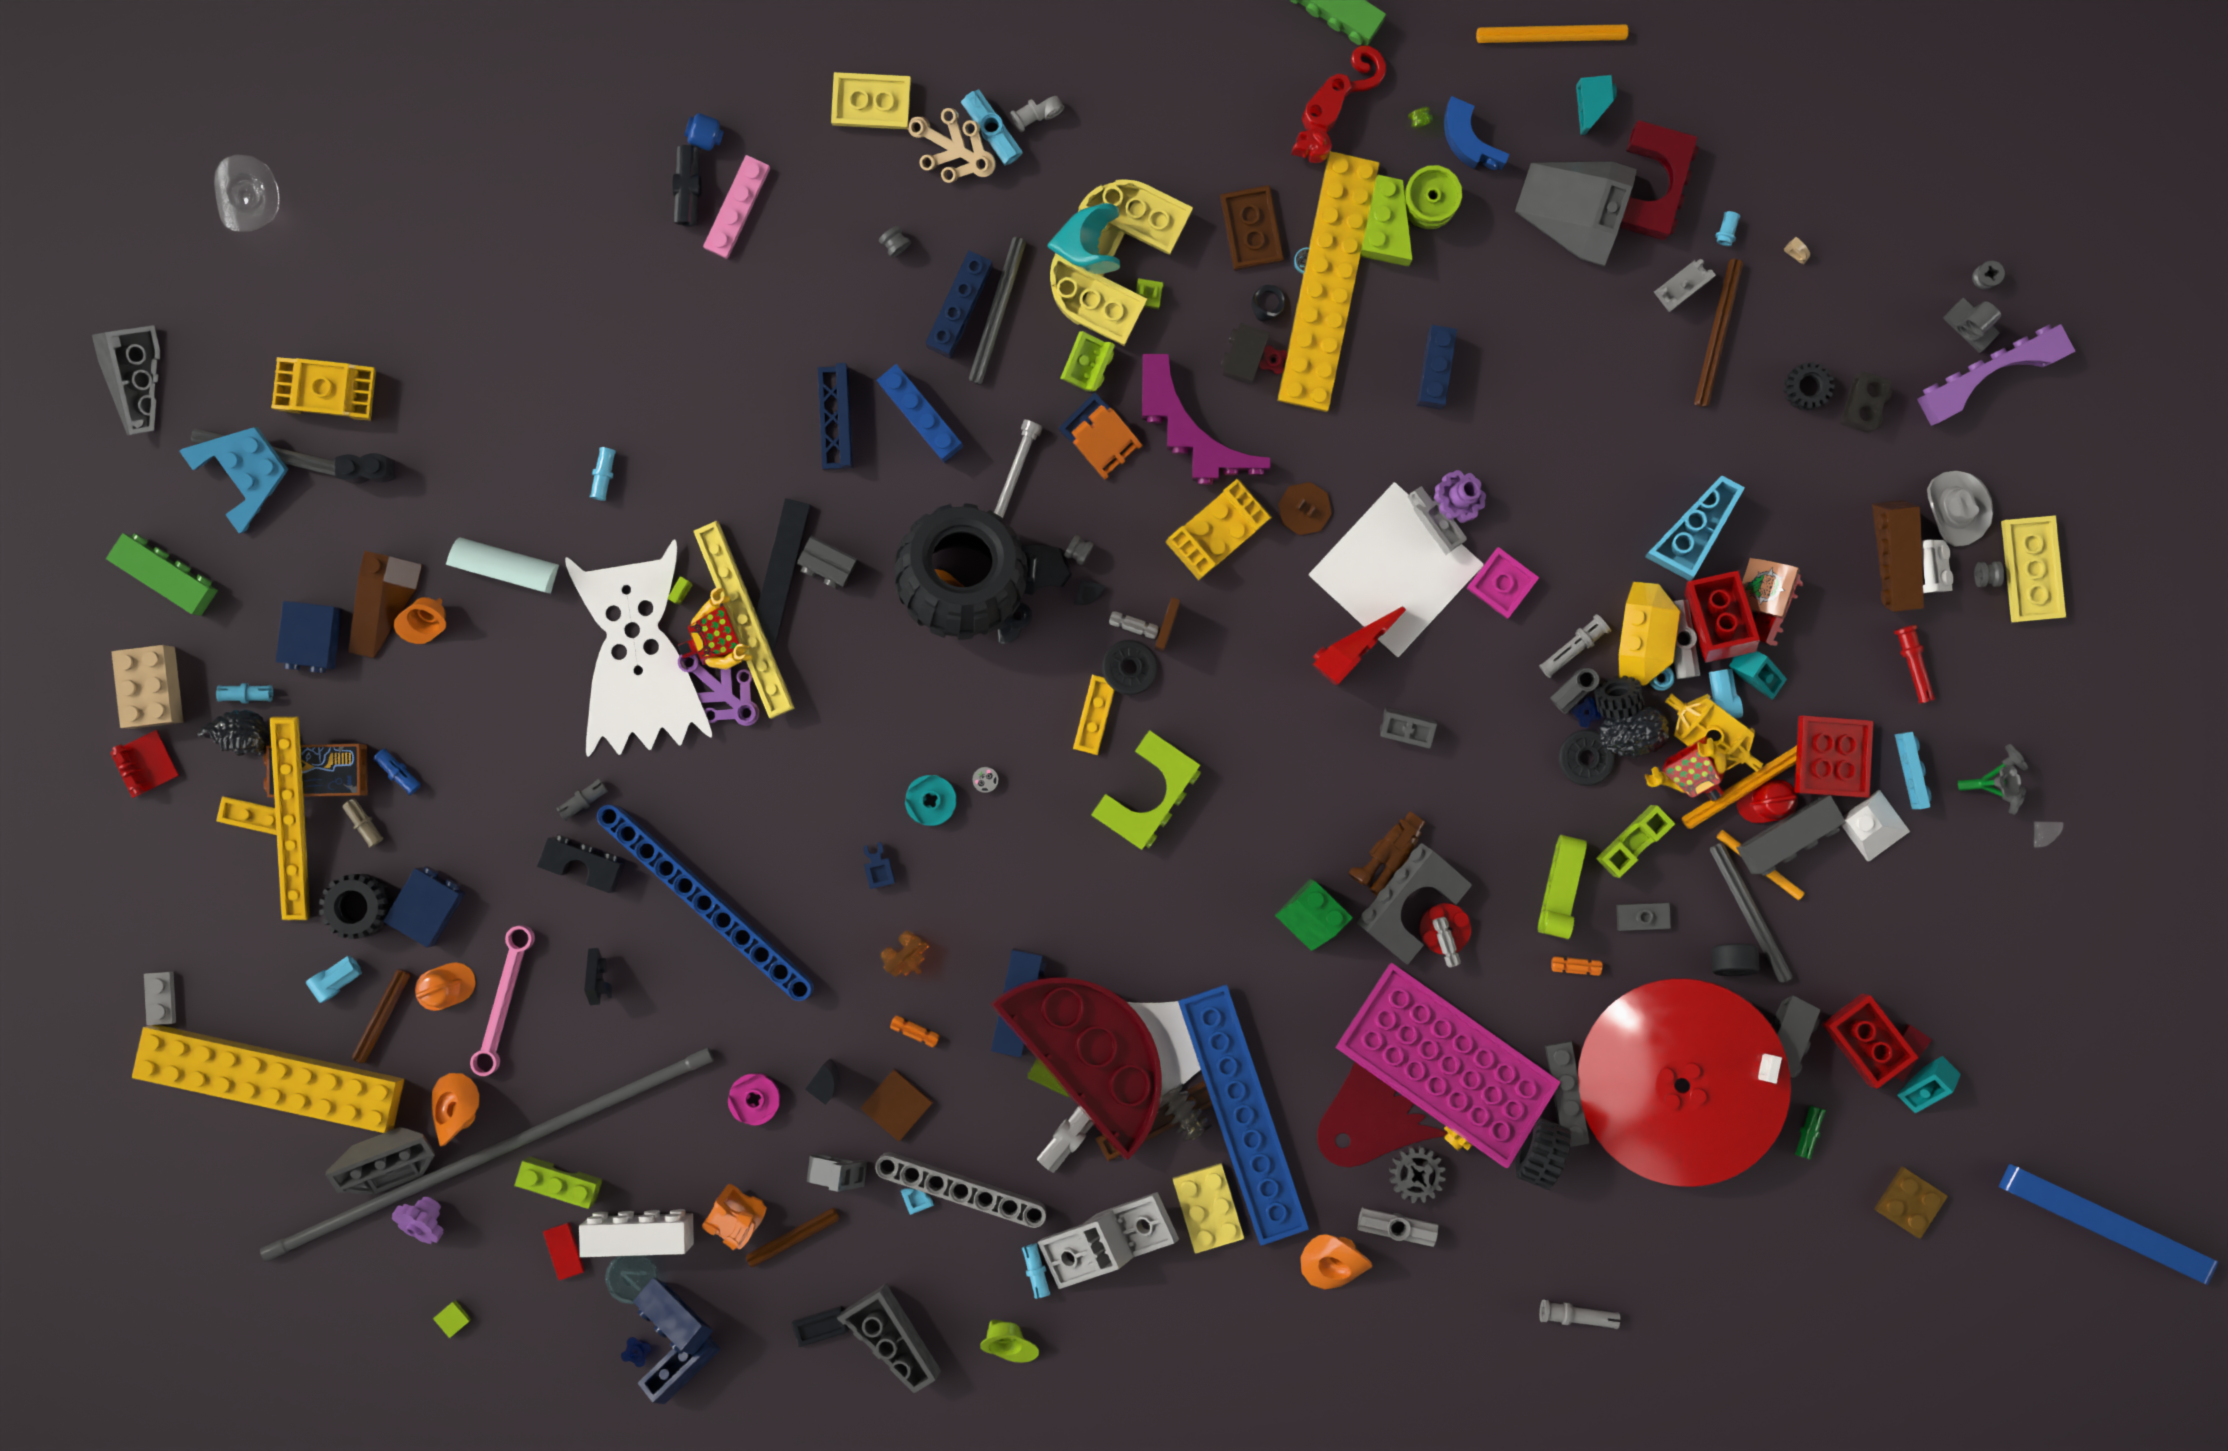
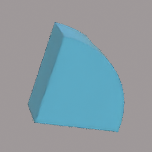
(916, 1200)

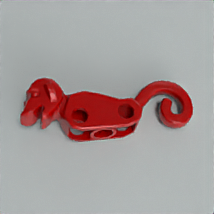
(1327, 103)

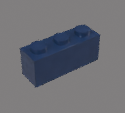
(1436, 367)
(672, 1317)
(675, 1371)

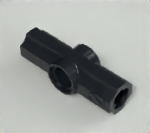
(687, 185)

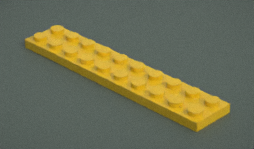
(1328, 281)

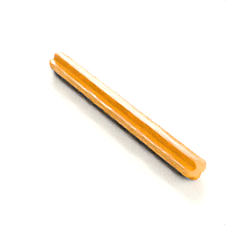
(1551, 33)
(1741, 788)

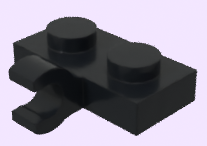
(594, 979)

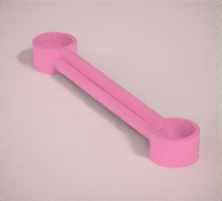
(502, 1000)

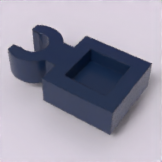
(879, 871)

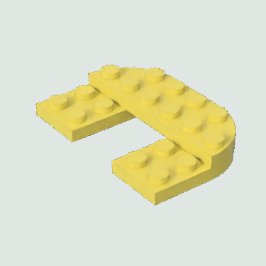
(1096, 300)

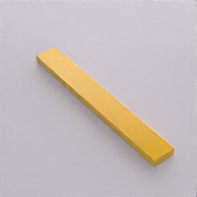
(290, 818)

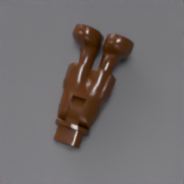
(1391, 852)

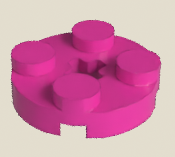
(740, 1093)

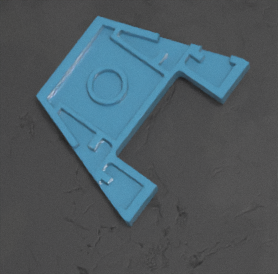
(249, 463)

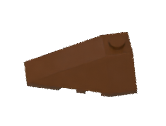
(381, 595)

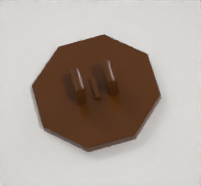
(1304, 508)

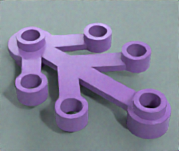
(724, 693)

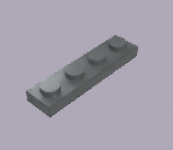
(1567, 1095)

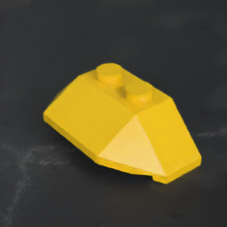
(1648, 633)

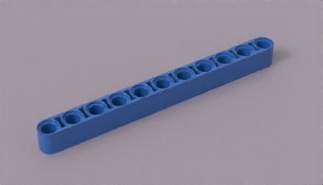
(693, 898)

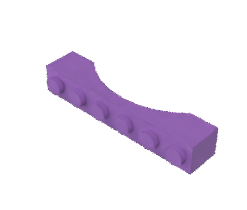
(2044, 349)

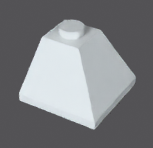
(1874, 825)

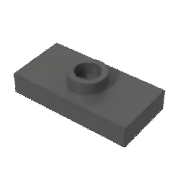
(1643, 916)

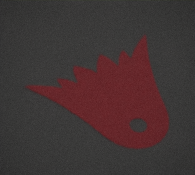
(1371, 1119)

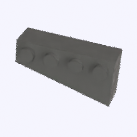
(891, 1336)

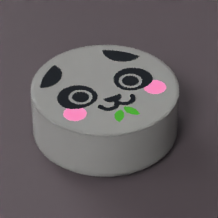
(985, 779)

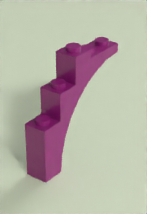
(1208, 456)

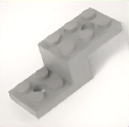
(1108, 1240)

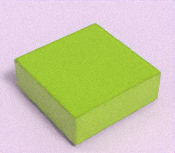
(680, 590)
(452, 1319)

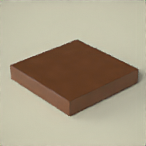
(1167, 624)
(896, 1105)

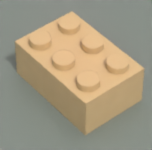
(147, 686)

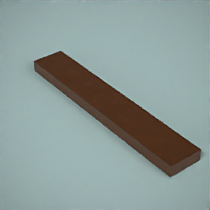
(1162, 1122)

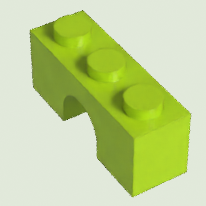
(1634, 839)
(544, 1179)

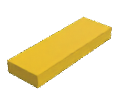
(1094, 716)
(247, 815)

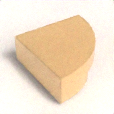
(1797, 250)

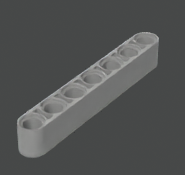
(948, 1192)

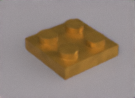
(1910, 1202)

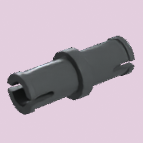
(582, 799)

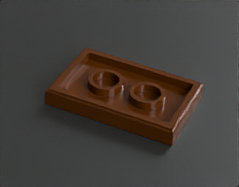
(1251, 227)

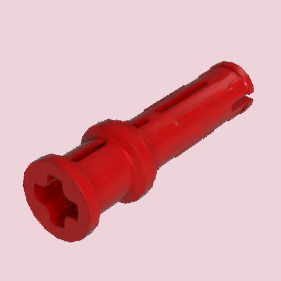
(1912, 651)

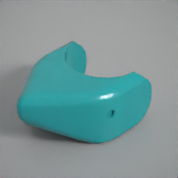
(1079, 239)

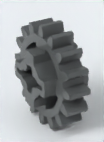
(1425, 1169)

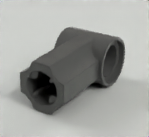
(1573, 691)

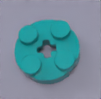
(944, 804)

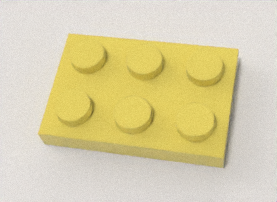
(871, 100)
(1208, 1208)

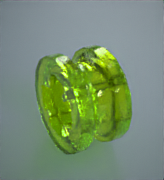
(1420, 117)

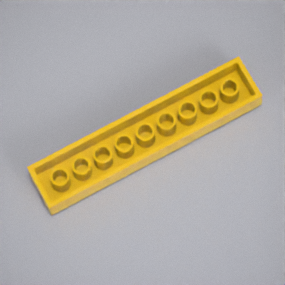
(268, 1078)

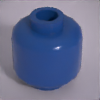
(703, 131)

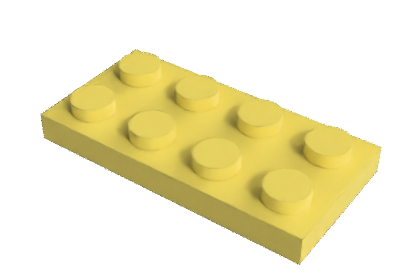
(2033, 569)

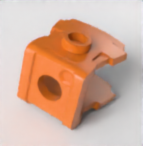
(734, 1217)

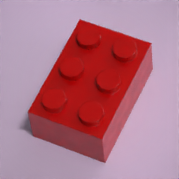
(1722, 616)
(1869, 1040)

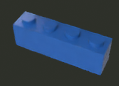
(920, 413)

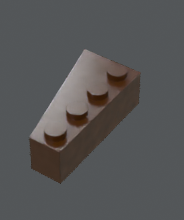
(1899, 554)

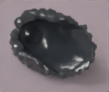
(239, 732)
(1635, 734)

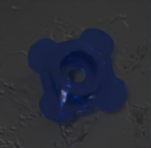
(1578, 711)
(642, 1348)

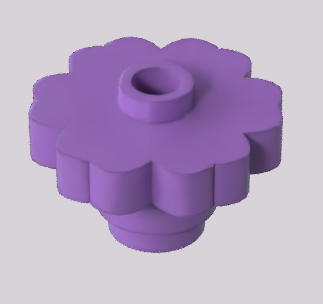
(1460, 496)
(420, 1220)

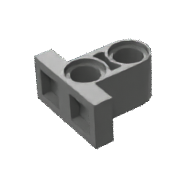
(1974, 323)
(836, 1172)

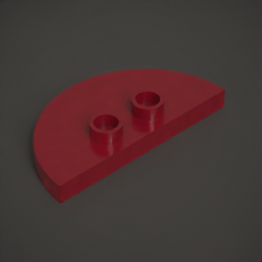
(1093, 1051)

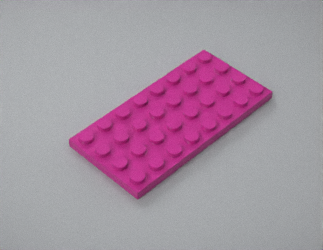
(1448, 1065)

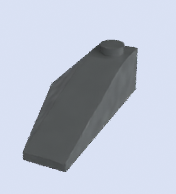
(129, 368)

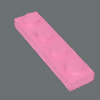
(736, 207)

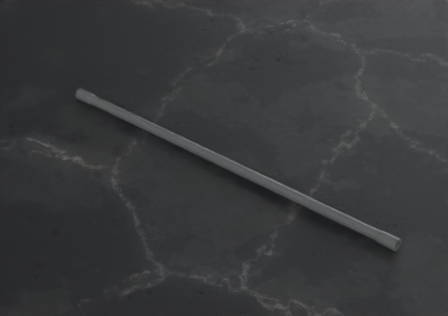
(284, 1245)

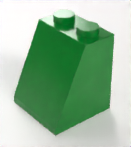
(1313, 915)

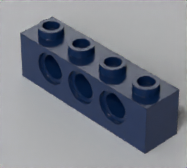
(959, 304)

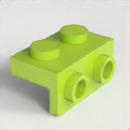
(1088, 362)

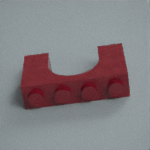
(1674, 153)

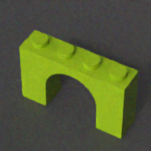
(1178, 772)

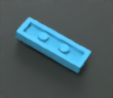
(1913, 770)

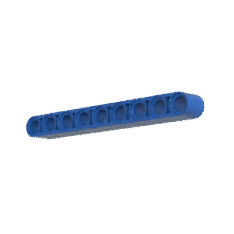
(2108, 1224)

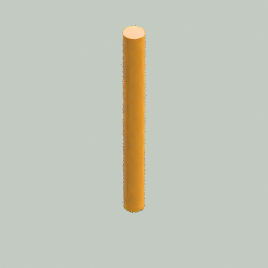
(1774, 876)

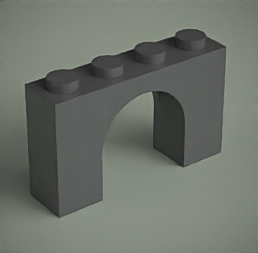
(1383, 916)

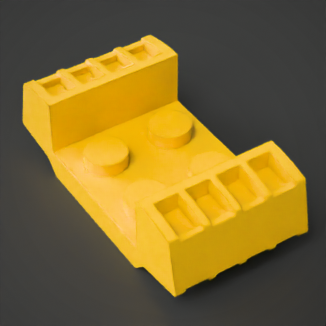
(323, 388)
(1218, 529)

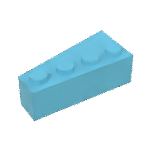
(1693, 535)

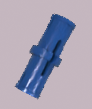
(397, 771)

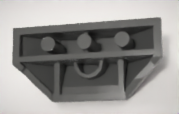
(381, 1162)

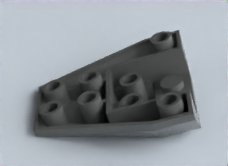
(1577, 204)

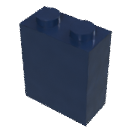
(308, 636)
(425, 906)

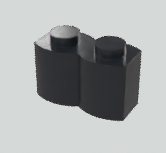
(364, 468)

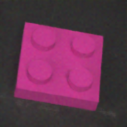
(1502, 582)

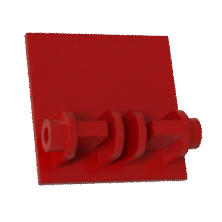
(144, 763)

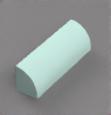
(502, 565)

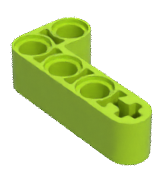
(1562, 887)

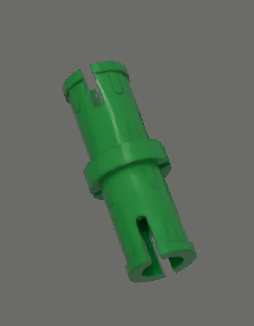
(1810, 1132)

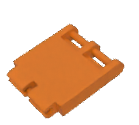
(1104, 440)

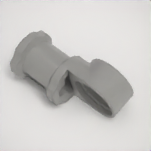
(1031, 112)

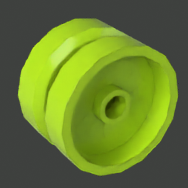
(1438, 183)

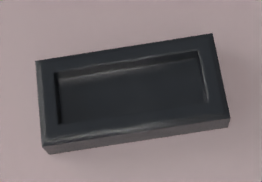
(818, 1327)

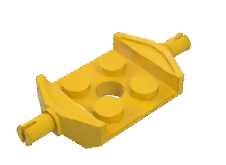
(1705, 715)

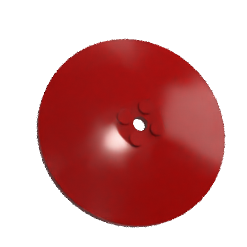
(1694, 1034)

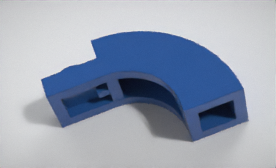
(1464, 141)

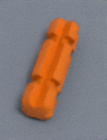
(1576, 965)
(914, 1031)

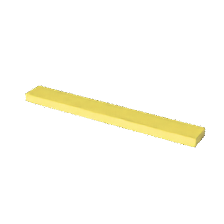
(744, 619)

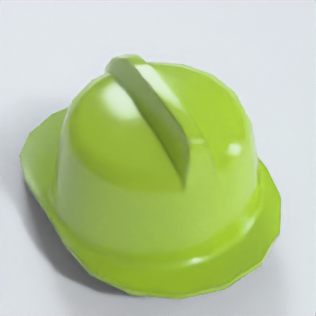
(1007, 1342)

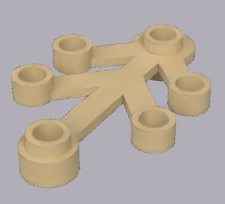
(955, 147)

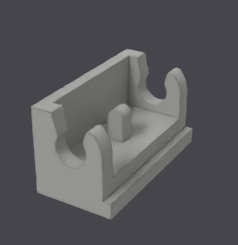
(1684, 284)

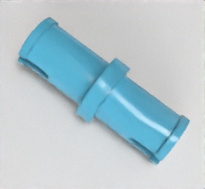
(602, 474)
(244, 693)
(1036, 1271)

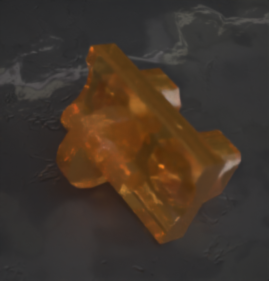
(908, 958)

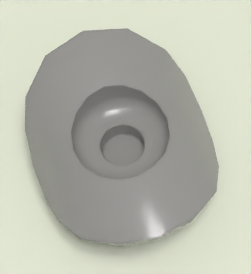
(1960, 507)

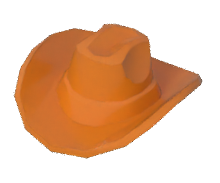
(453, 1105)
(1332, 1262)

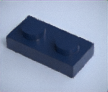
(1081, 415)

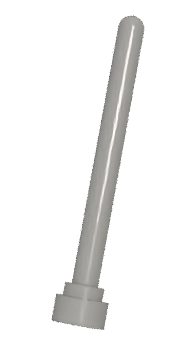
(1029, 433)

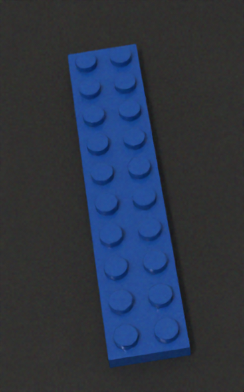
(1243, 1114)

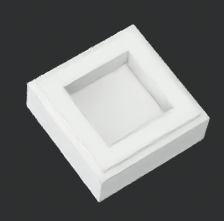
(1769, 1068)

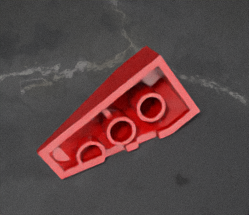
(1346, 653)

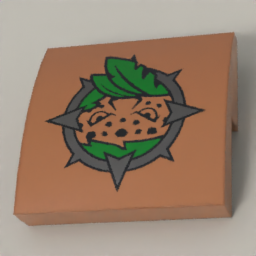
(1769, 586)

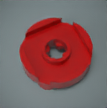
(1457, 921)

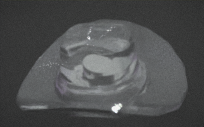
(245, 193)

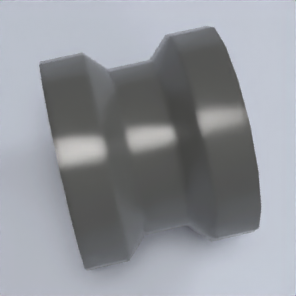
(894, 241)
(1985, 280)
(1079, 549)
(1989, 574)

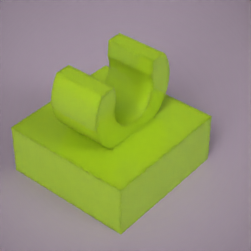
(1151, 290)

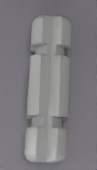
(1133, 625)
(1446, 941)

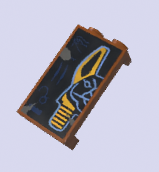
(327, 770)

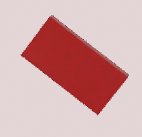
(563, 1251)

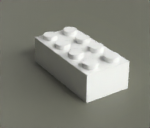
(636, 1234)

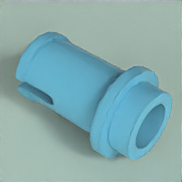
(1728, 228)

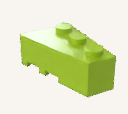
(1387, 224)

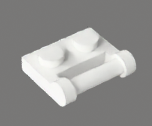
(1936, 566)

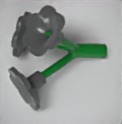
(2008, 781)

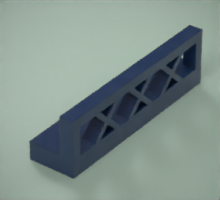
(843, 413)

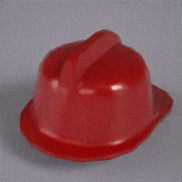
(1768, 802)

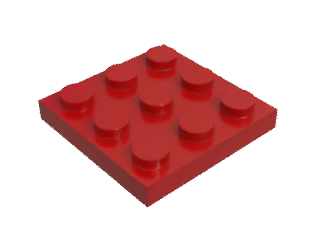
(1833, 756)

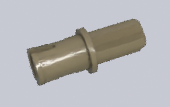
(362, 823)

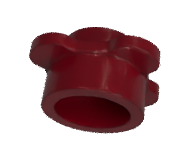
(1266, 363)

